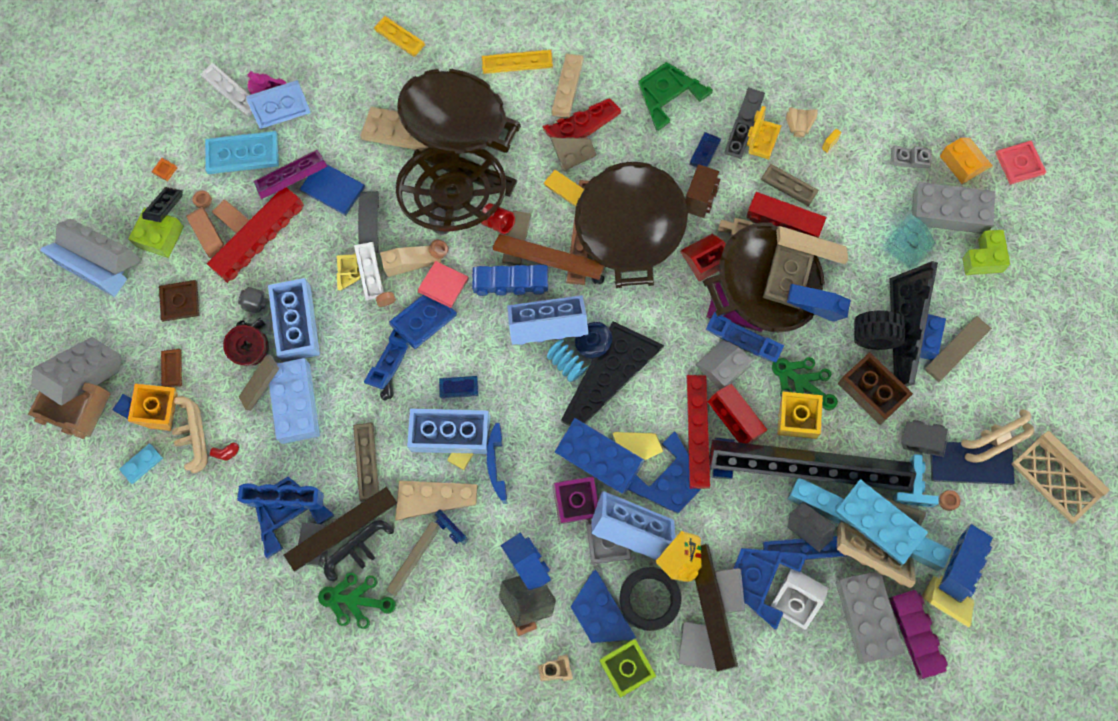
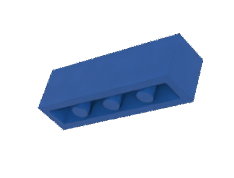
(966, 563)

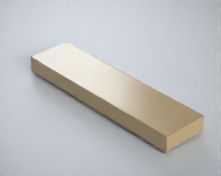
(812, 245)

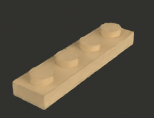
(567, 85)

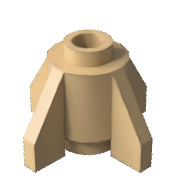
(800, 121)

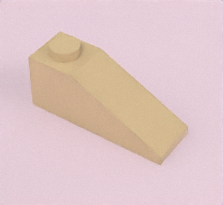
(406, 259)

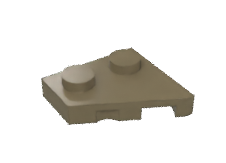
(572, 150)

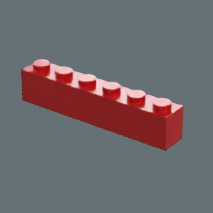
(255, 234)

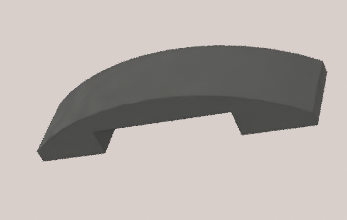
(368, 218)

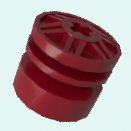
(236, 340)

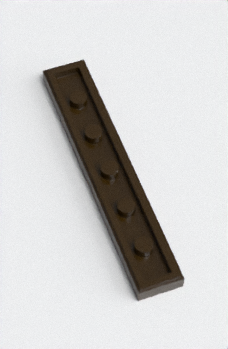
(492, 175)
(340, 529)
(714, 613)

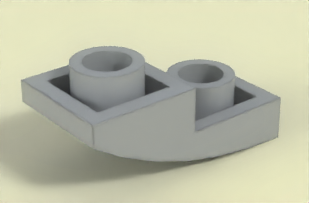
(914, 157)

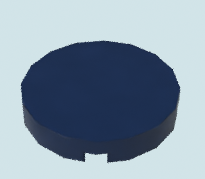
(596, 342)

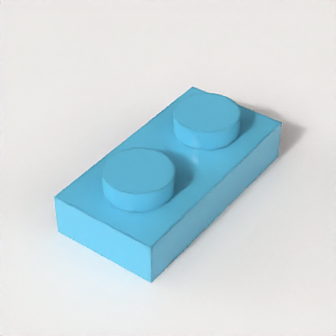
(141, 463)

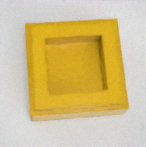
(831, 140)

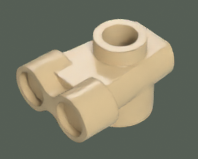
(559, 667)

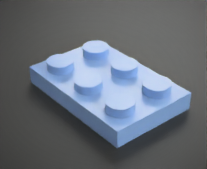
(278, 104)

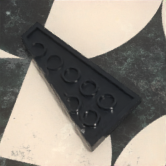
(911, 298)
(610, 372)

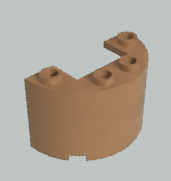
(76, 416)

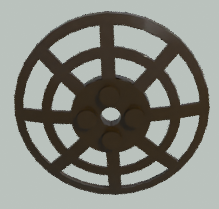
(450, 181)

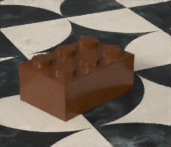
(875, 388)

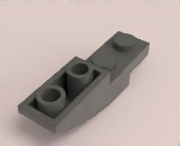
(739, 135)

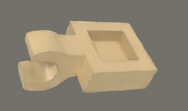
(734, 227)

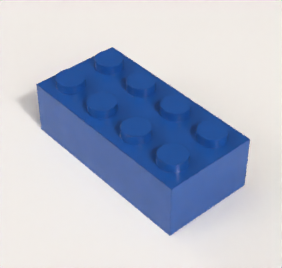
(599, 456)

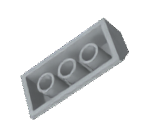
(94, 246)

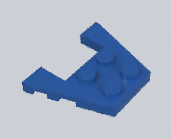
(672, 486)
(273, 518)
(757, 573)

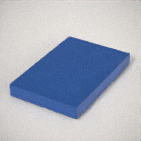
(333, 189)
(421, 320)

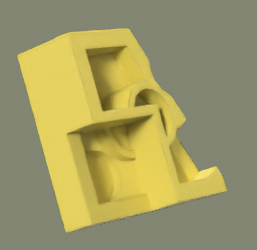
(344, 276)
(641, 444)

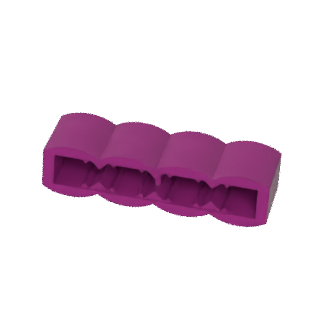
(918, 635)

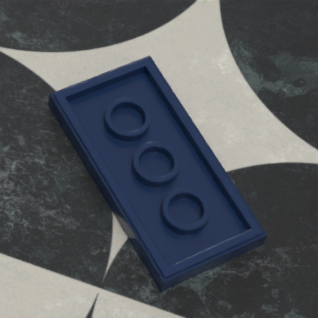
(957, 469)

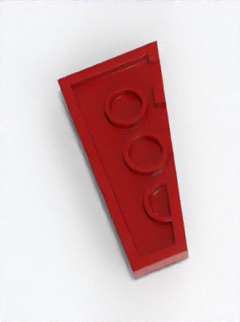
(584, 123)

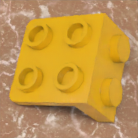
(762, 135)

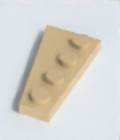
(428, 497)

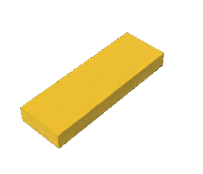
(399, 36)
(564, 187)

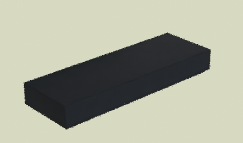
(162, 204)

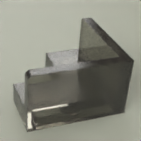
(526, 605)

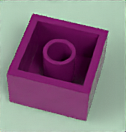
(575, 499)

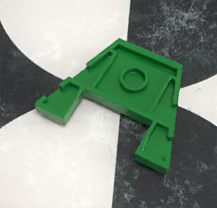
(663, 86)

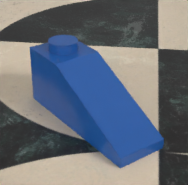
(819, 302)

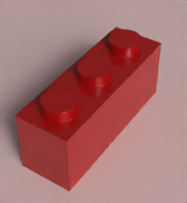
(737, 415)

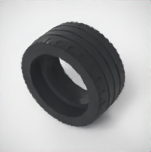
(632, 616)

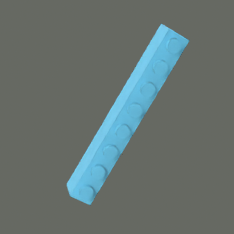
(825, 503)

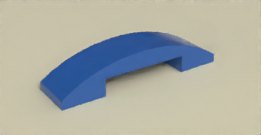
(744, 338)
(388, 363)
(494, 441)

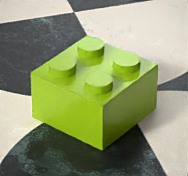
(156, 236)
(627, 668)

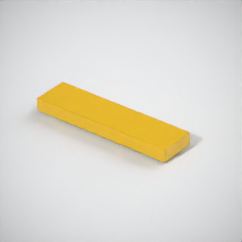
(517, 61)

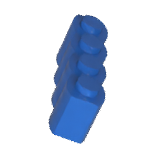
(509, 279)
(276, 497)

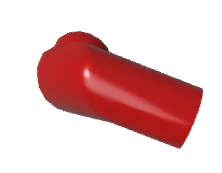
(226, 453)

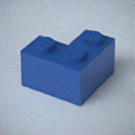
(526, 561)

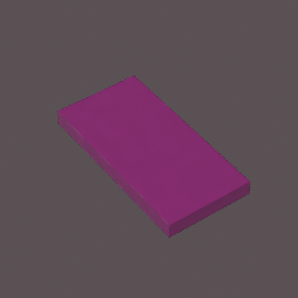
(289, 174)

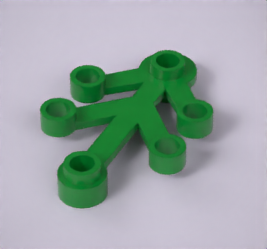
(802, 380)
(353, 600)

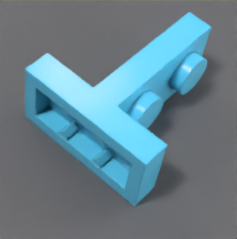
(915, 496)

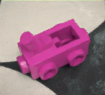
(262, 82)

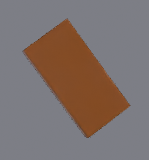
(171, 368)

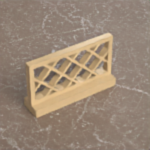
(1067, 462)

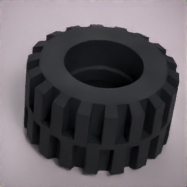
(879, 330)

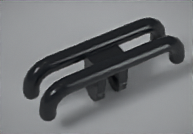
(349, 548)

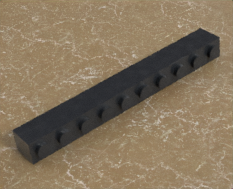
(811, 465)

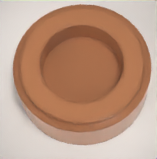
(202, 199)
(438, 249)
(385, 299)
(949, 500)

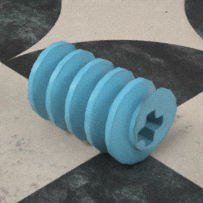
(565, 362)

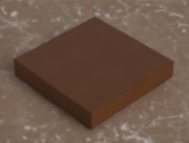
(179, 300)

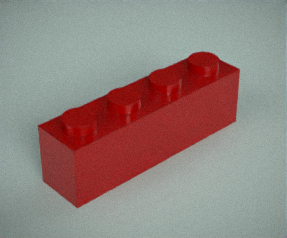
(780, 213)

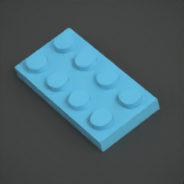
(241, 152)
(881, 522)

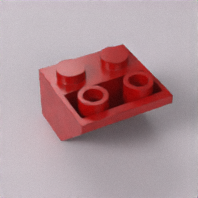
(704, 256)

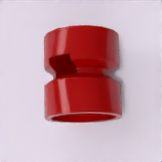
(500, 221)

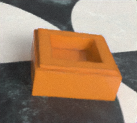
(164, 169)

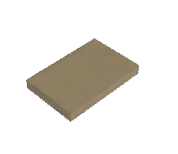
(787, 268)

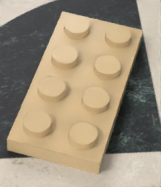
(386, 128)
(856, 545)

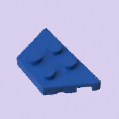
(599, 613)

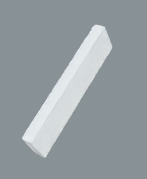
(227, 88)

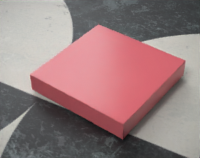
(1020, 162)
(443, 284)

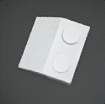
(799, 598)

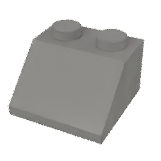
(724, 364)

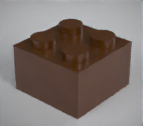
(702, 191)

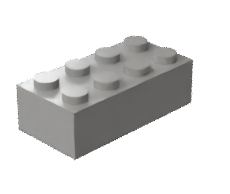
(954, 207)
(66, 373)
(869, 617)

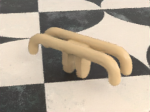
(196, 435)
(1000, 437)

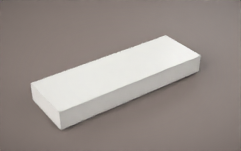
(369, 270)

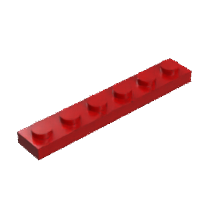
(698, 432)

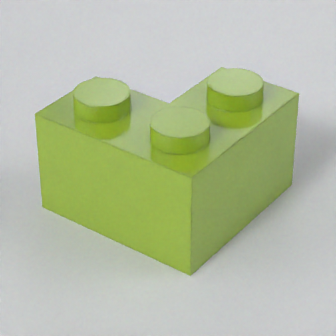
(991, 256)

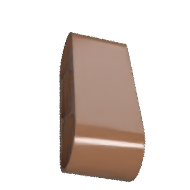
(205, 231)

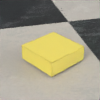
(460, 459)

